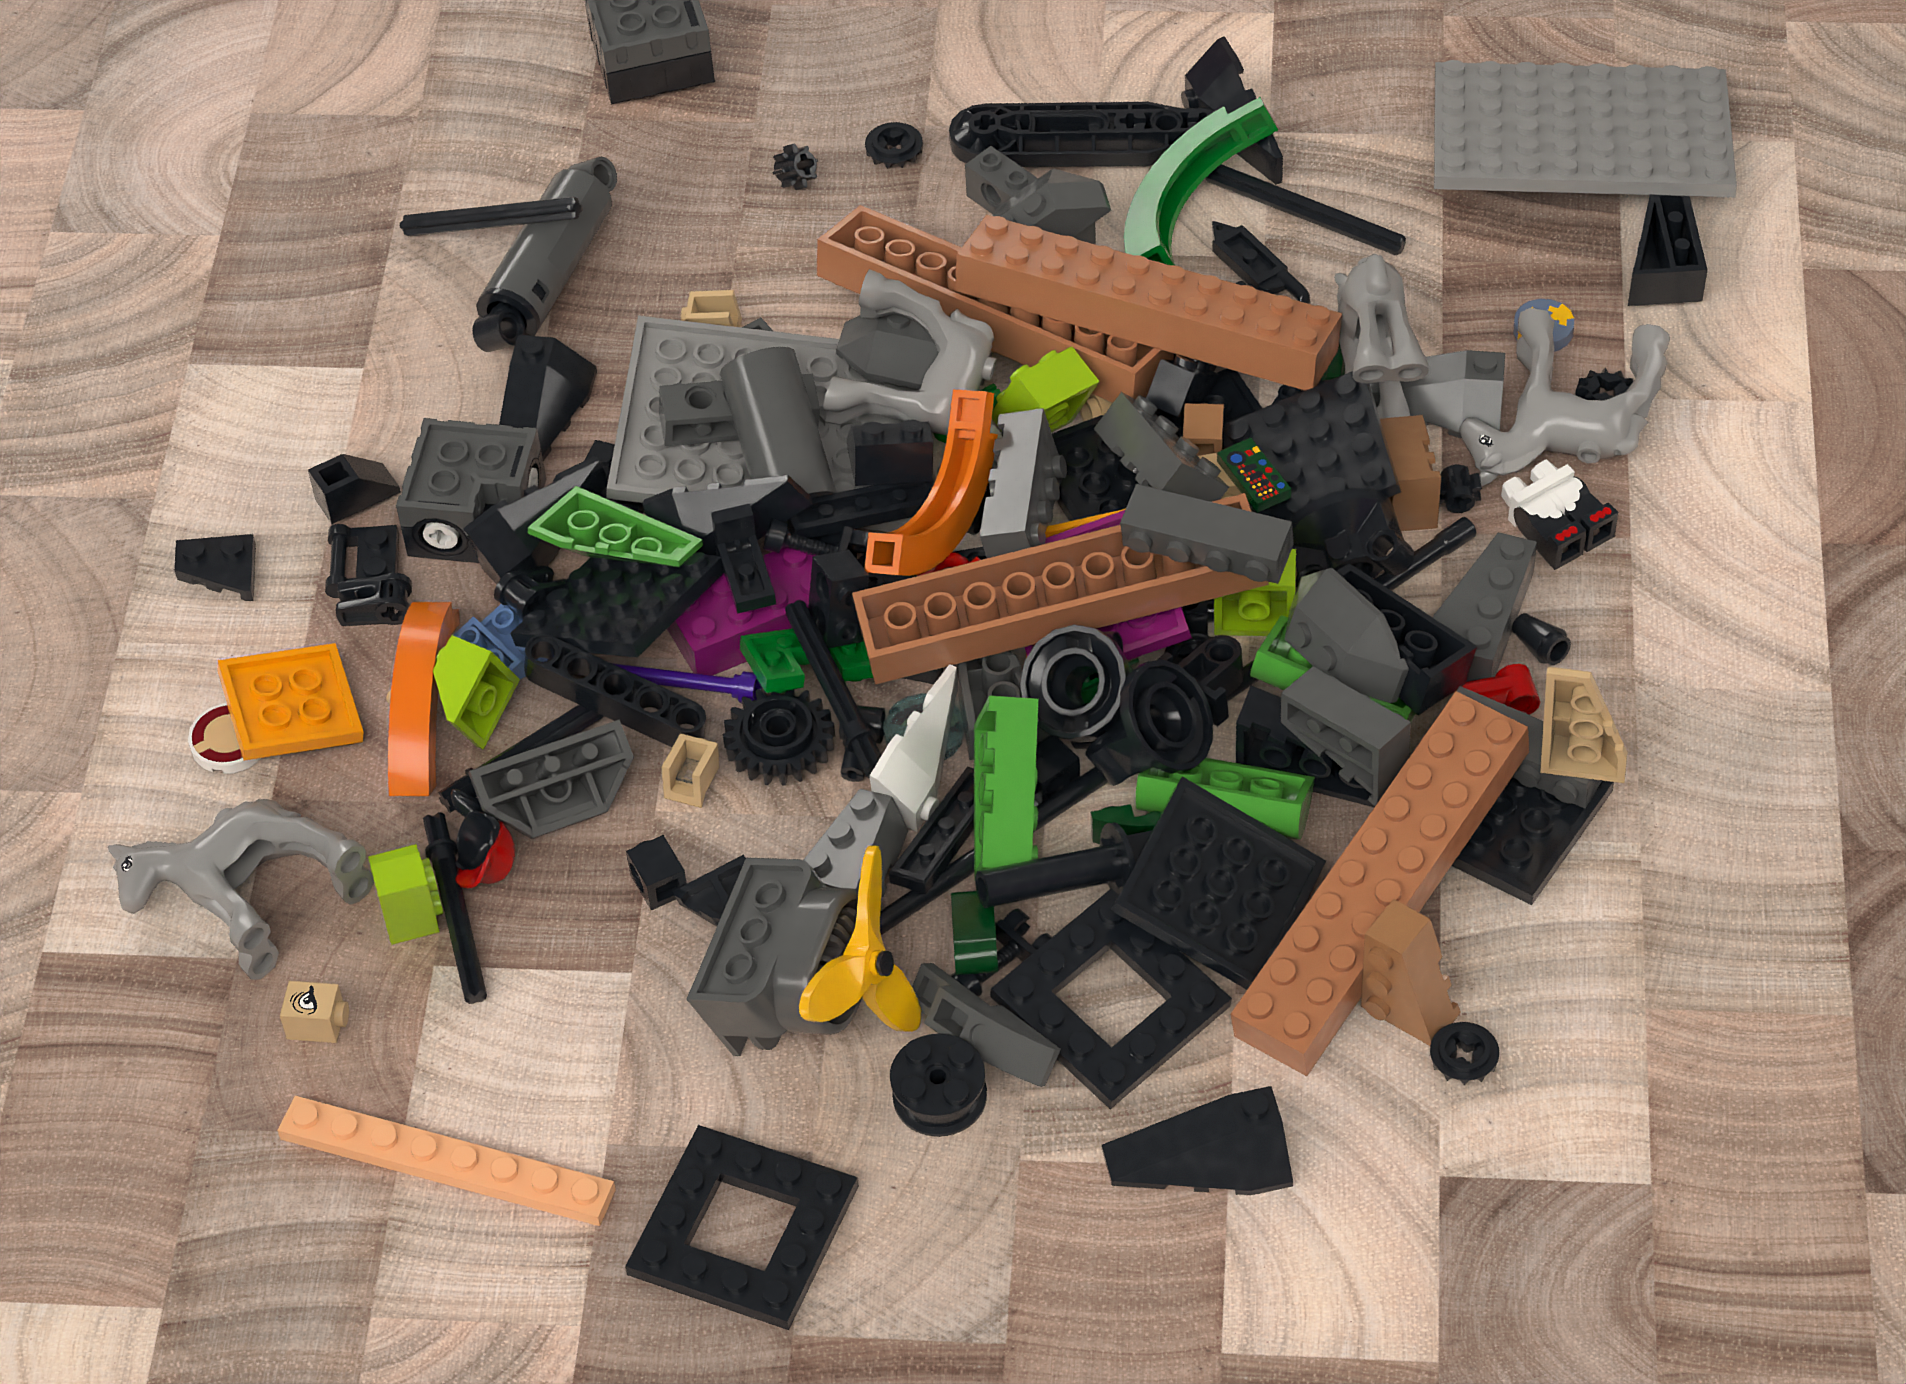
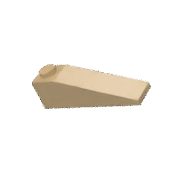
(1579, 729)

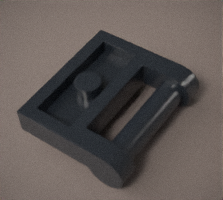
(375, 552)

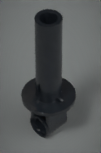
(1063, 872)

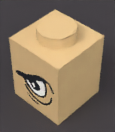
(313, 1012)

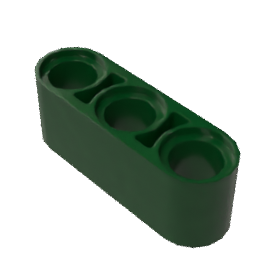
(973, 935)

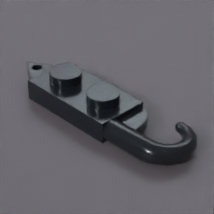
(1254, 261)

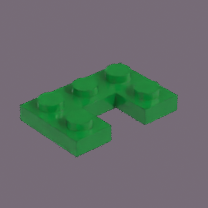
(778, 656)

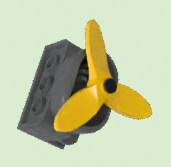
(799, 957)

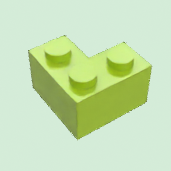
(406, 893)

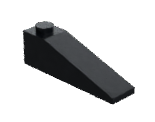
(1217, 83)
(545, 387)
(691, 511)
(501, 532)
(1218, 1145)

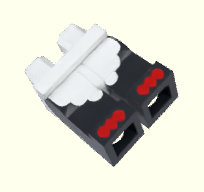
(1558, 513)

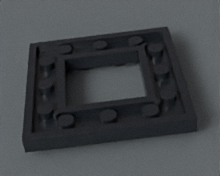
(1117, 1070)
(768, 1295)

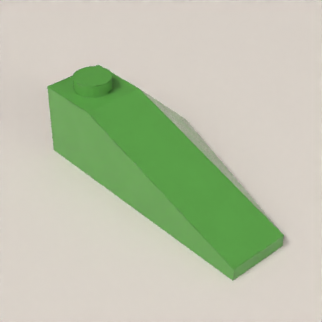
(612, 531)

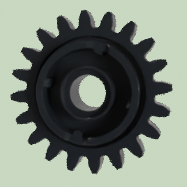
(779, 735)

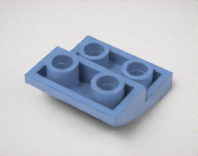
(495, 636)

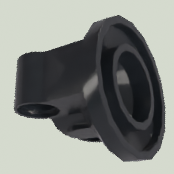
(1350, 528)
(1056, 676)
(1159, 725)

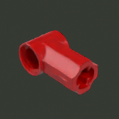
(1510, 686)

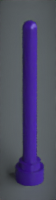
(738, 686)

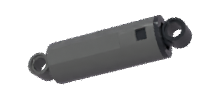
(543, 258)

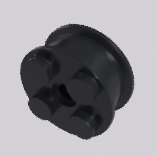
(938, 1085)

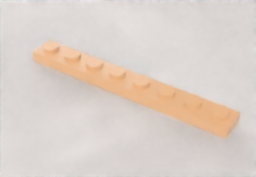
(447, 1160)

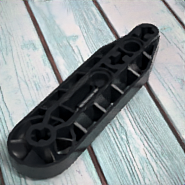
(1072, 132)

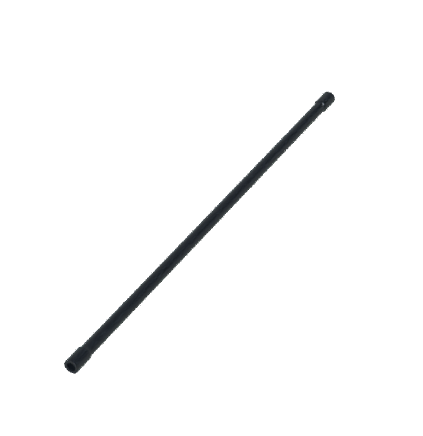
(1442, 544)

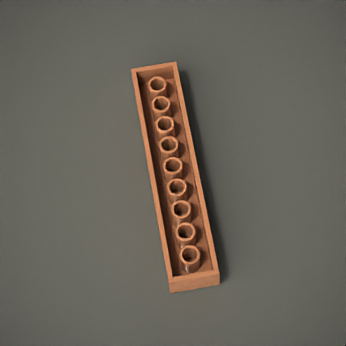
(929, 267)
(1148, 302)
(1024, 597)
(1395, 855)

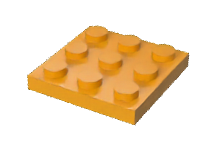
(290, 701)

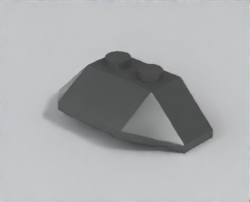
(1058, 203)
(888, 349)
(1345, 636)
(556, 781)

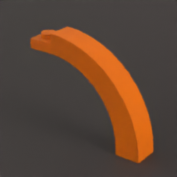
(953, 498)
(415, 698)

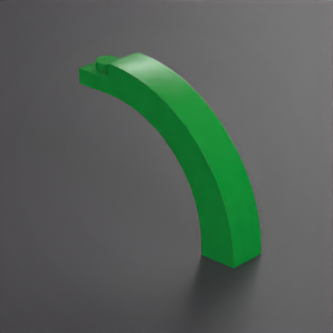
(1182, 169)

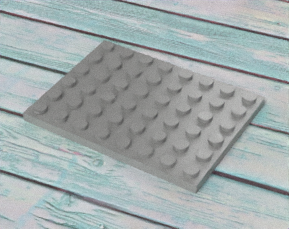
(1583, 129)
(695, 353)

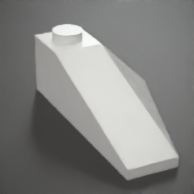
(914, 763)

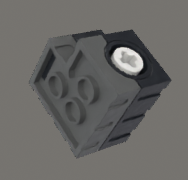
(649, 46)
(459, 475)

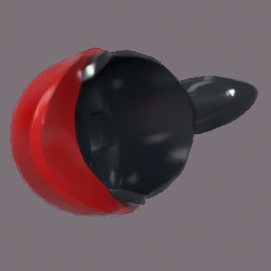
(483, 844)

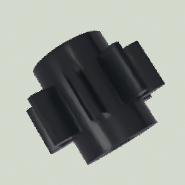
(795, 166)
(1459, 488)

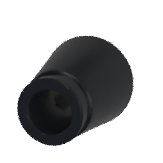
(1543, 640)

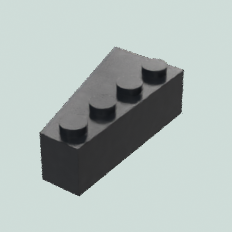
(1433, 652)
(1271, 745)

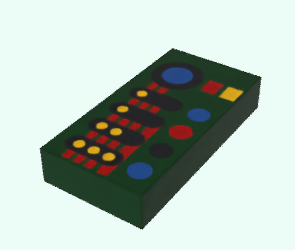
(1254, 475)

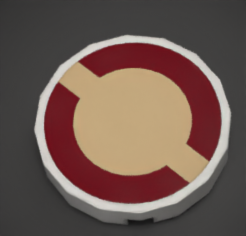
(215, 742)

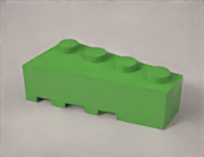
(1005, 782)

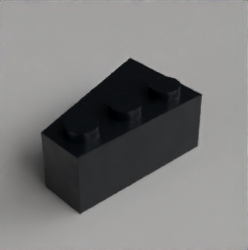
(1669, 255)

